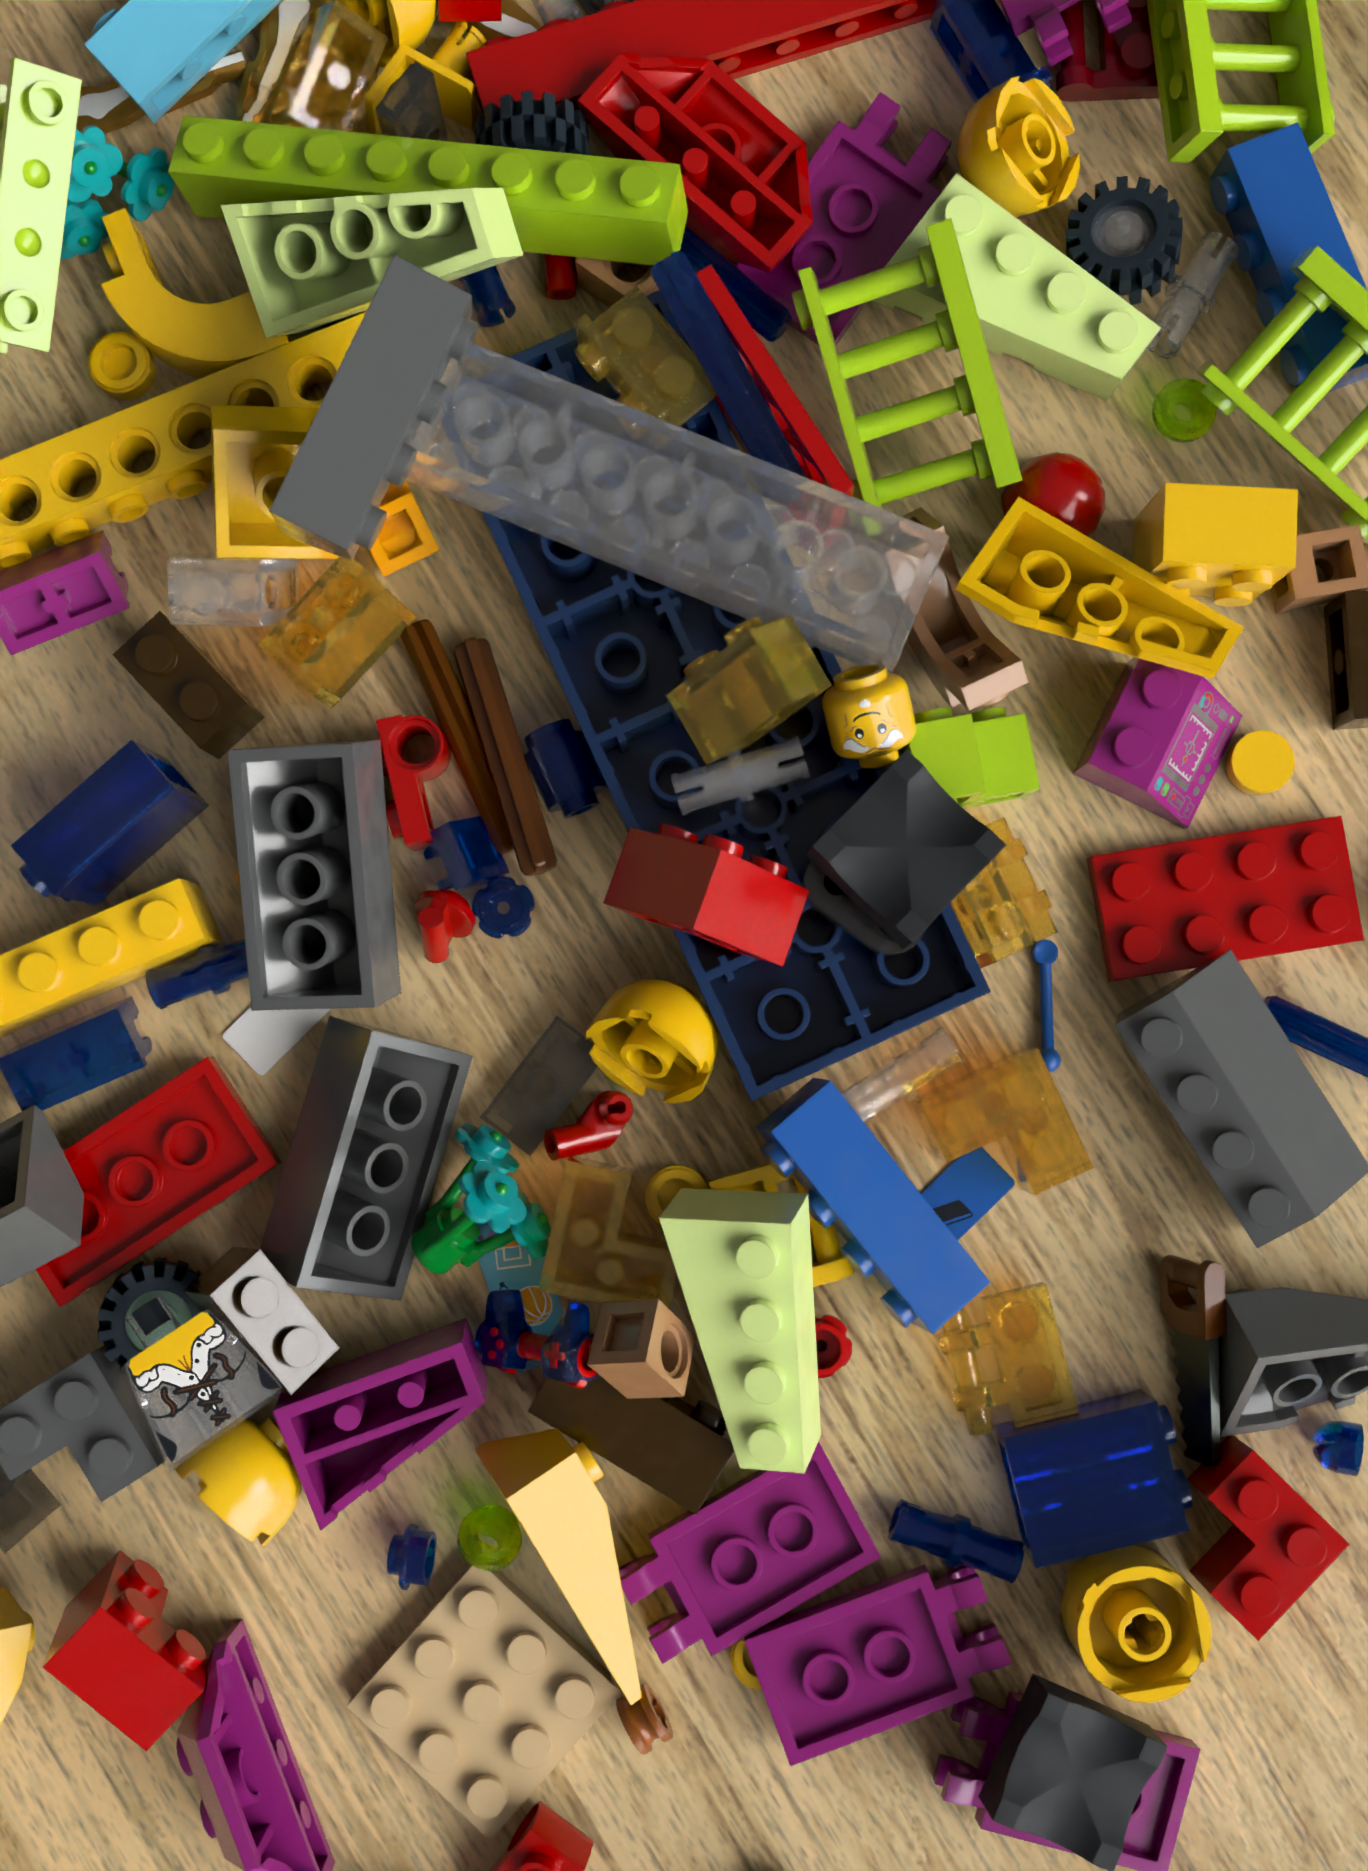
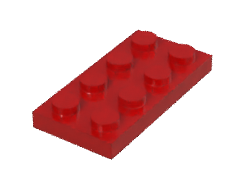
(1236, 891)
(157, 1173)

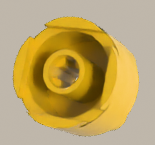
(1170, 1628)

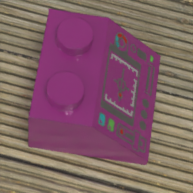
(1159, 740)

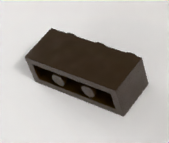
(653, 1439)

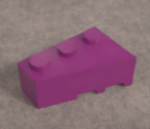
(377, 1411)

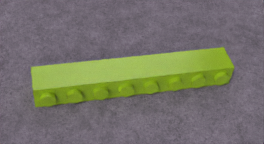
(555, 198)

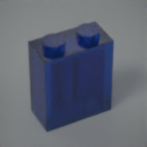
(108, 826)
(1094, 1478)

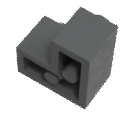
(92, 1414)

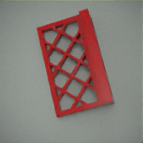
(797, 426)

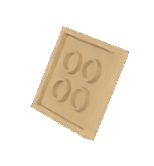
(484, 1697)

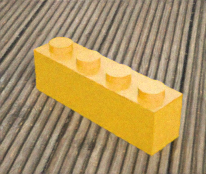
(103, 953)

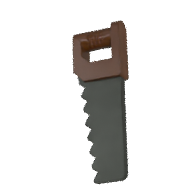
(1197, 1347)

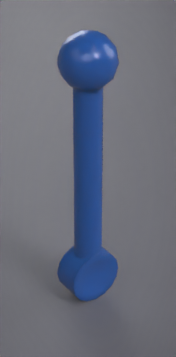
(1044, 954)

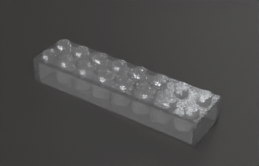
(676, 507)

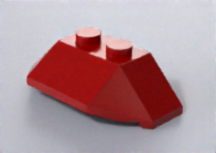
(735, 157)

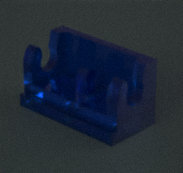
(982, 45)
(76, 1056)

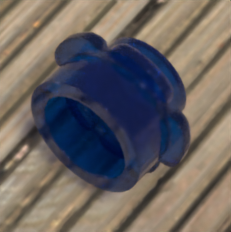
(486, 907)
(412, 1556)

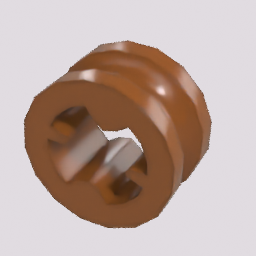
(644, 1720)

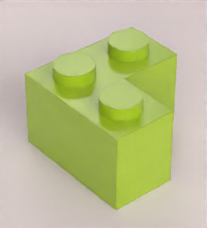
(976, 755)

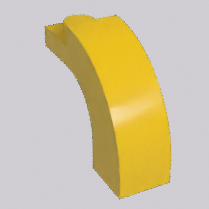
(179, 332)

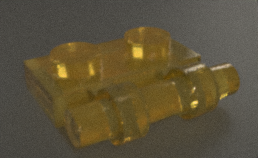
(987, 911)
(1027, 1355)

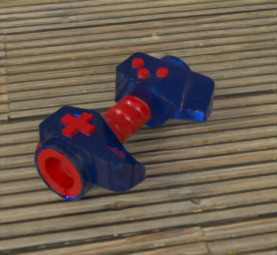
(508, 1340)

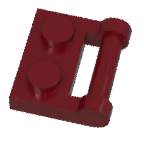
(1124, 55)

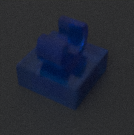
(466, 854)

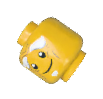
(869, 715)

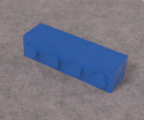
(1275, 213)
(871, 1205)

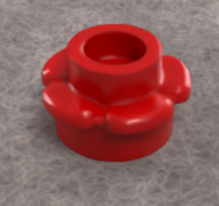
(838, 1345)

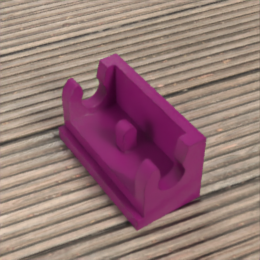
(60, 592)

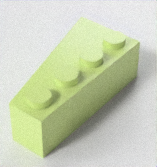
(328, 255)
(1029, 296)
(752, 1307)

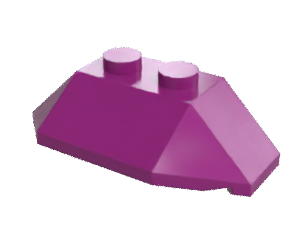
(248, 1768)

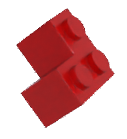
(708, 891)
(1274, 1541)
(123, 1654)

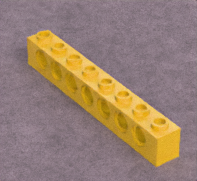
(156, 425)

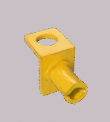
(450, 72)

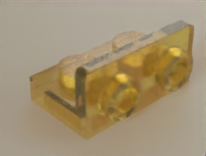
(643, 359)

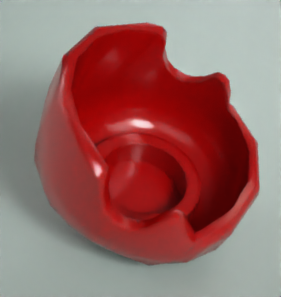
(1062, 488)

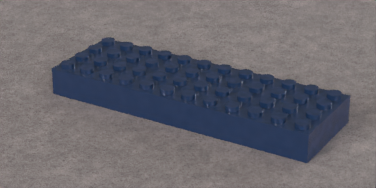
(617, 657)

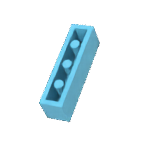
(168, 45)

